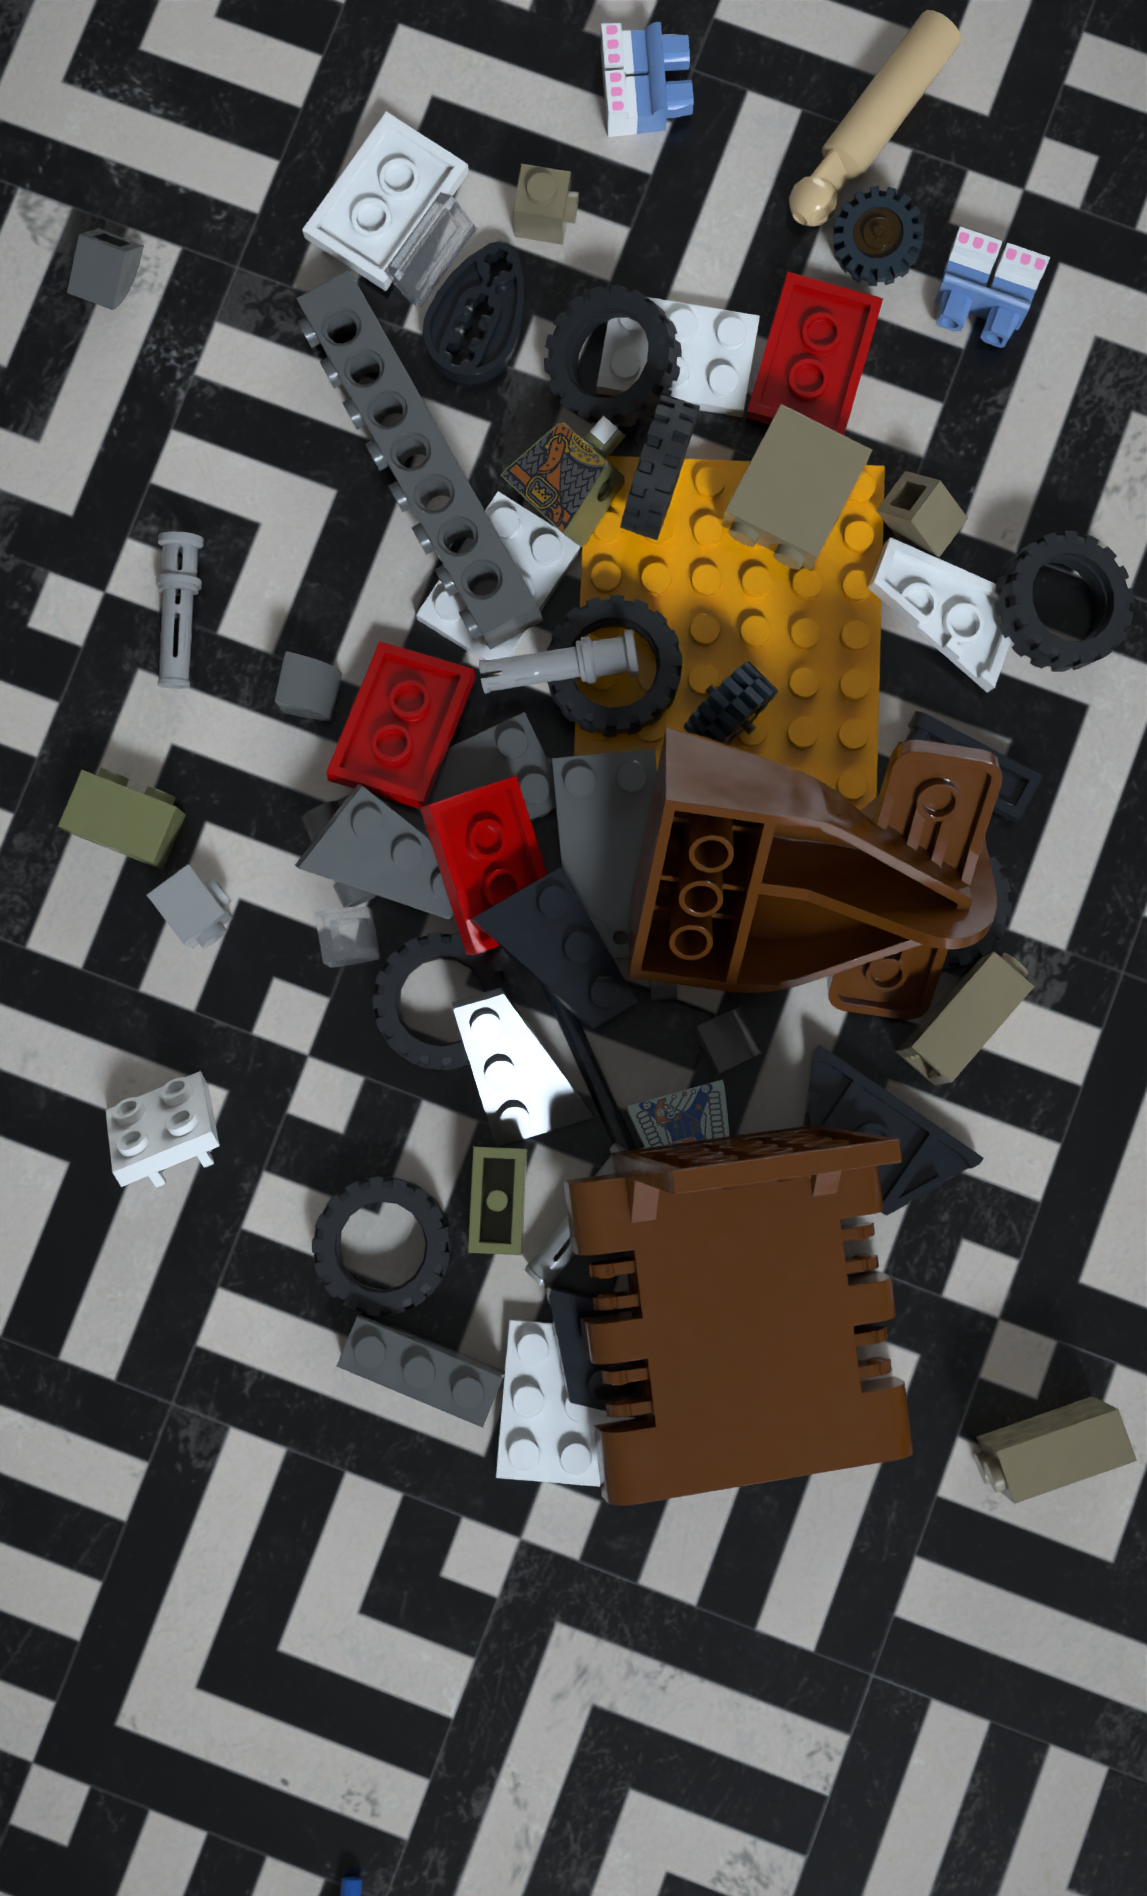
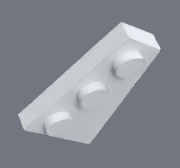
(945, 607)

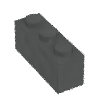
(421, 1369)

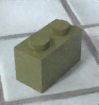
(123, 818)
(497, 1200)

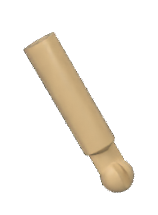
(876, 116)

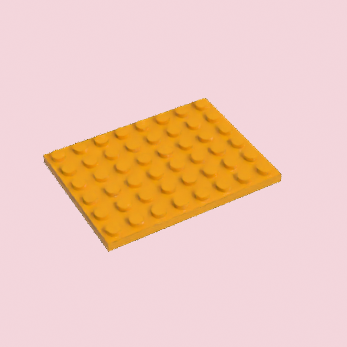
(737, 604)

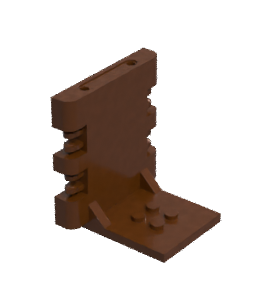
(739, 1311)

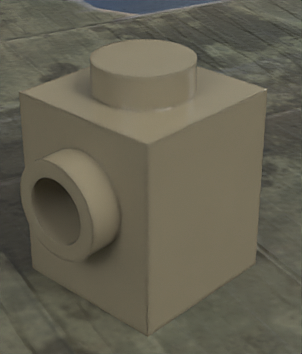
(544, 204)
(922, 513)

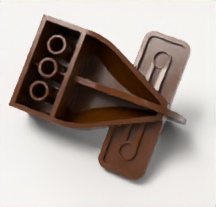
(780, 880)

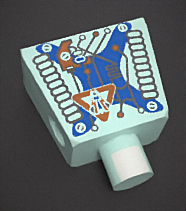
(682, 1116)

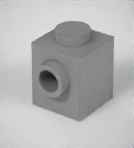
(193, 907)

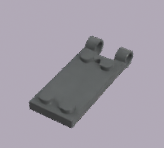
(477, 761)
(601, 833)

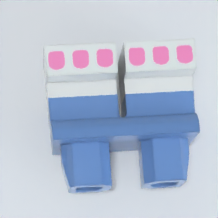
(635, 80)
(1009, 293)

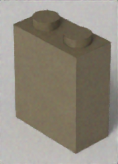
(795, 488)
(966, 1017)
(1054, 1449)

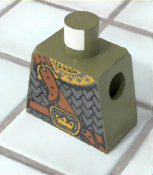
(570, 477)

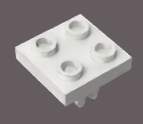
(162, 1130)

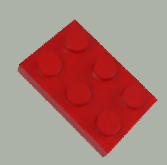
(815, 352)
(401, 725)
(483, 852)

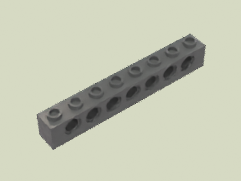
(340, 309)

